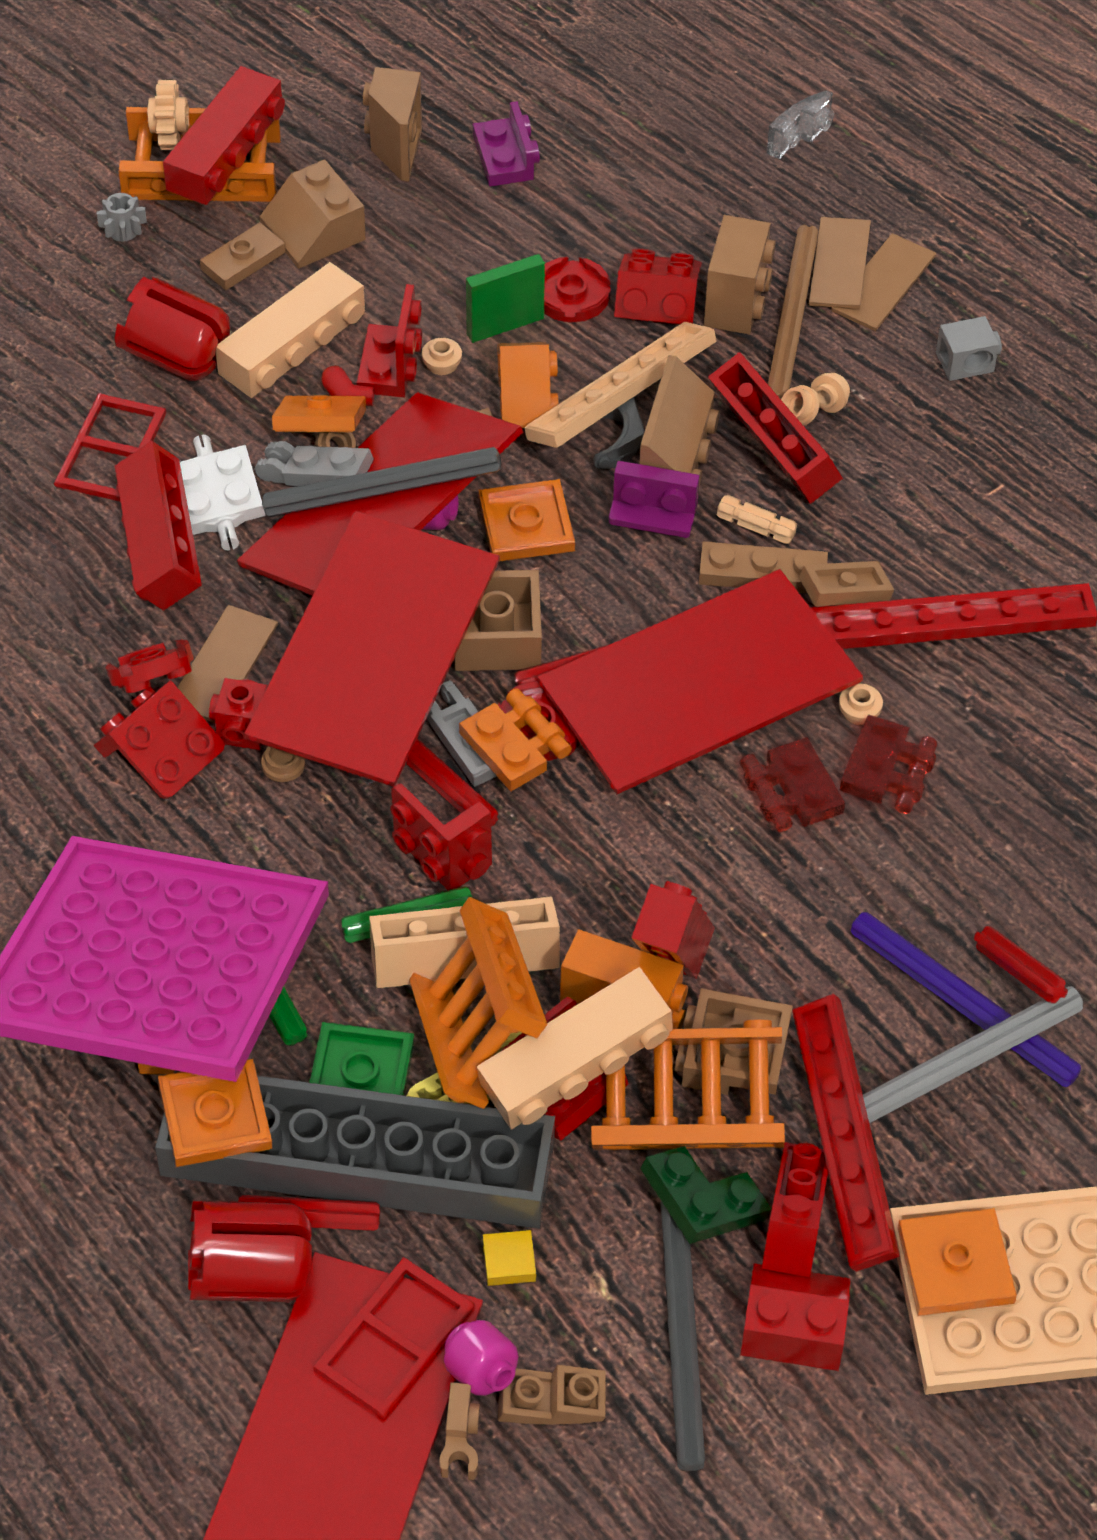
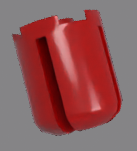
(173, 329)
(248, 1251)

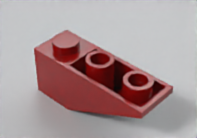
(796, 1210)

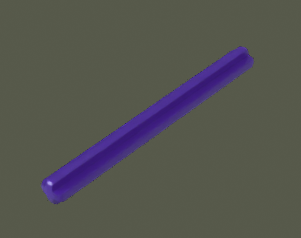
(960, 995)

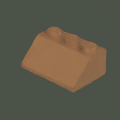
(679, 421)

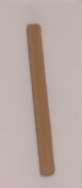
(793, 310)

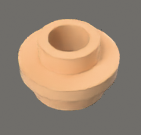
(441, 355)
(832, 391)
(799, 396)
(856, 711)

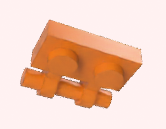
(505, 748)

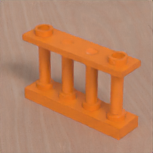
(146, 179)
(508, 996)
(711, 1129)

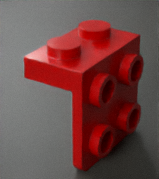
(657, 287)
(162, 739)
(448, 851)

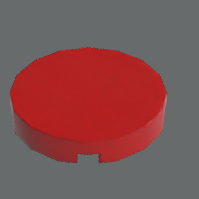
(575, 289)

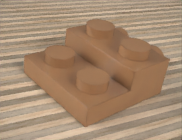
(730, 1011)

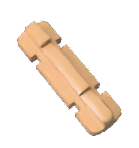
(757, 519)

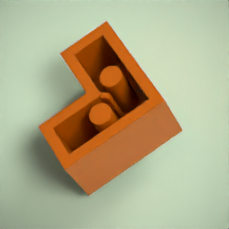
(525, 381)

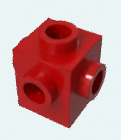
(235, 709)

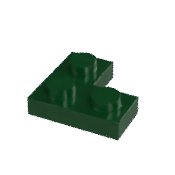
(700, 1206)

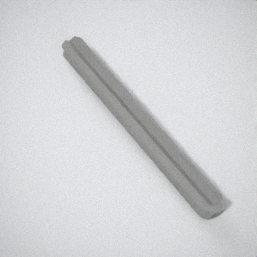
(970, 1054)

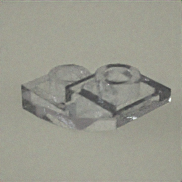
(801, 121)

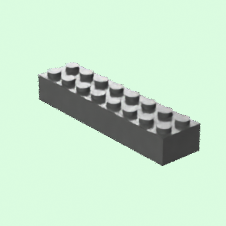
(388, 1152)

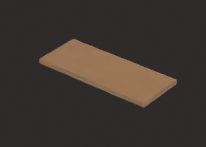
(840, 263)
(887, 280)
(227, 653)

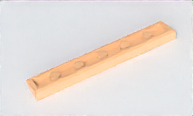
(618, 385)

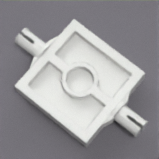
(220, 490)

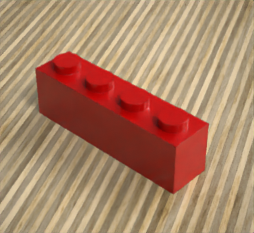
(223, 135)
(775, 427)
(157, 526)
(674, 927)

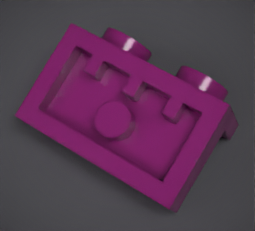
(506, 148)
(654, 499)

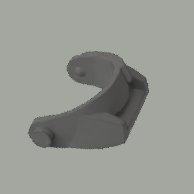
(630, 439)

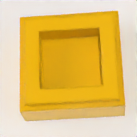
(509, 1258)

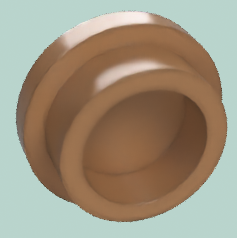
(281, 765)

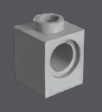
(968, 348)

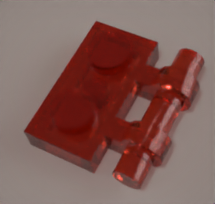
(875, 759)
(803, 779)

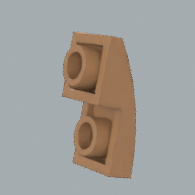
(554, 1398)

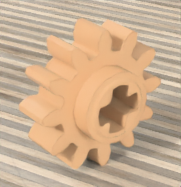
(168, 114)

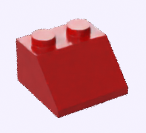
(796, 1318)

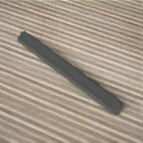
(382, 482)
(683, 1346)

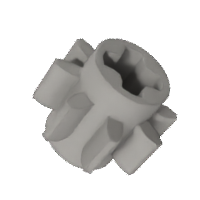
(121, 217)

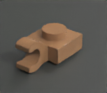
(461, 1421)

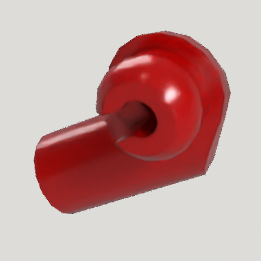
(338, 384)

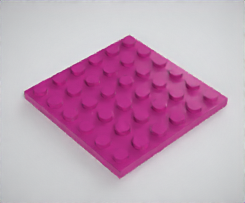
(154, 956)

